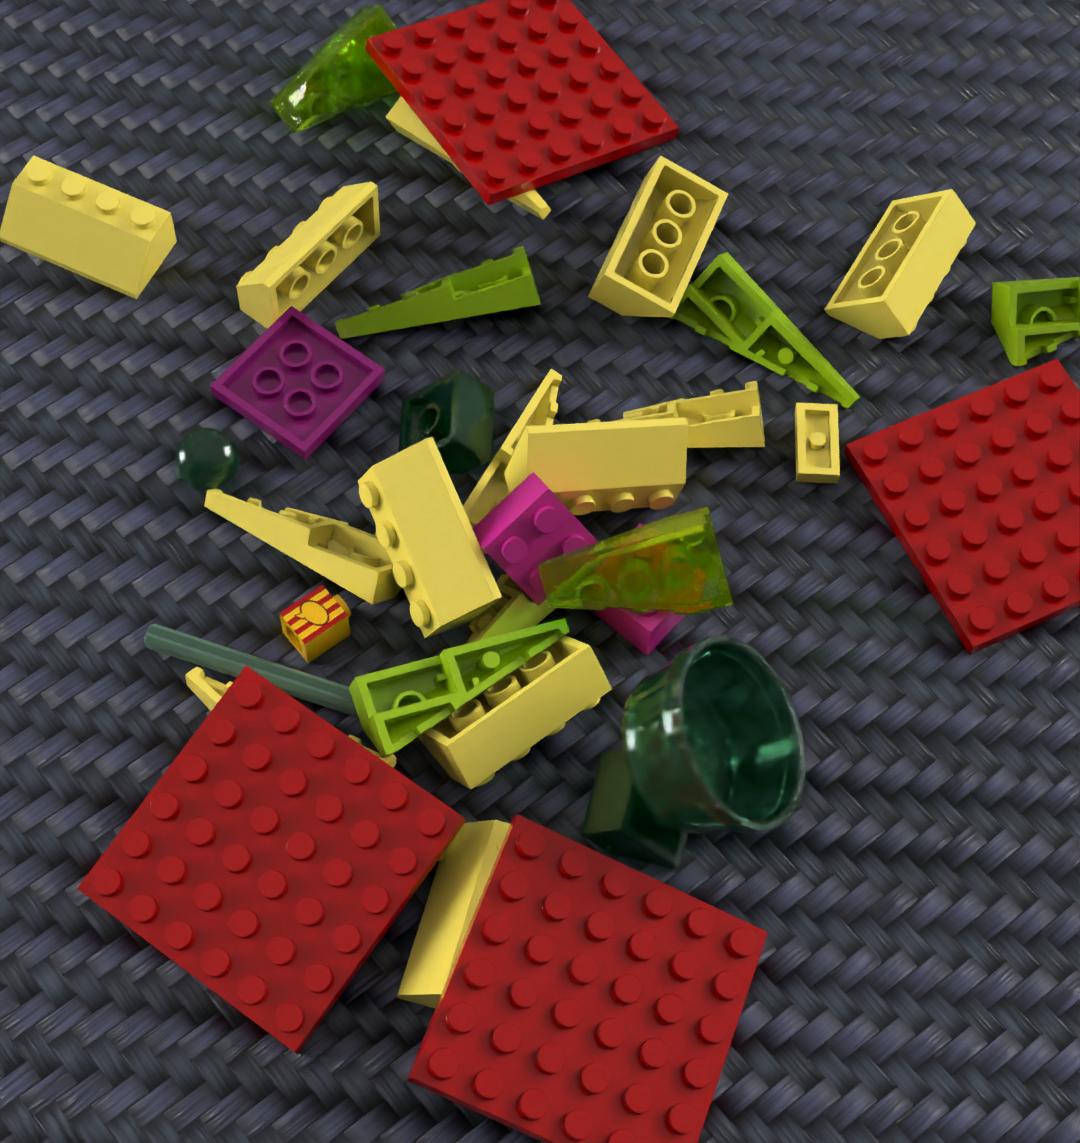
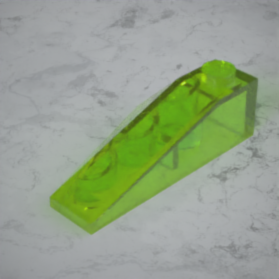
(337, 75)
(652, 567)

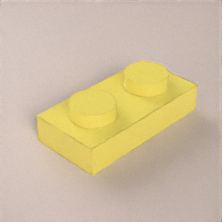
(817, 443)

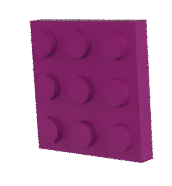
(298, 382)

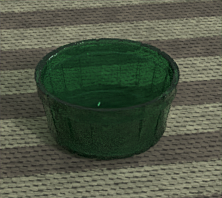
(715, 741)

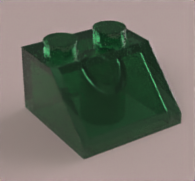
(457, 416)
(623, 822)

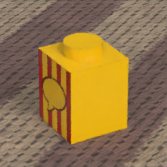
(316, 623)

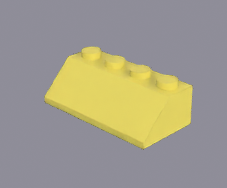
(86, 227)
(659, 243)
(312, 254)
(902, 264)
(605, 463)
(428, 538)
(517, 712)
(450, 909)

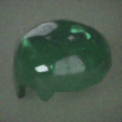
(206, 459)

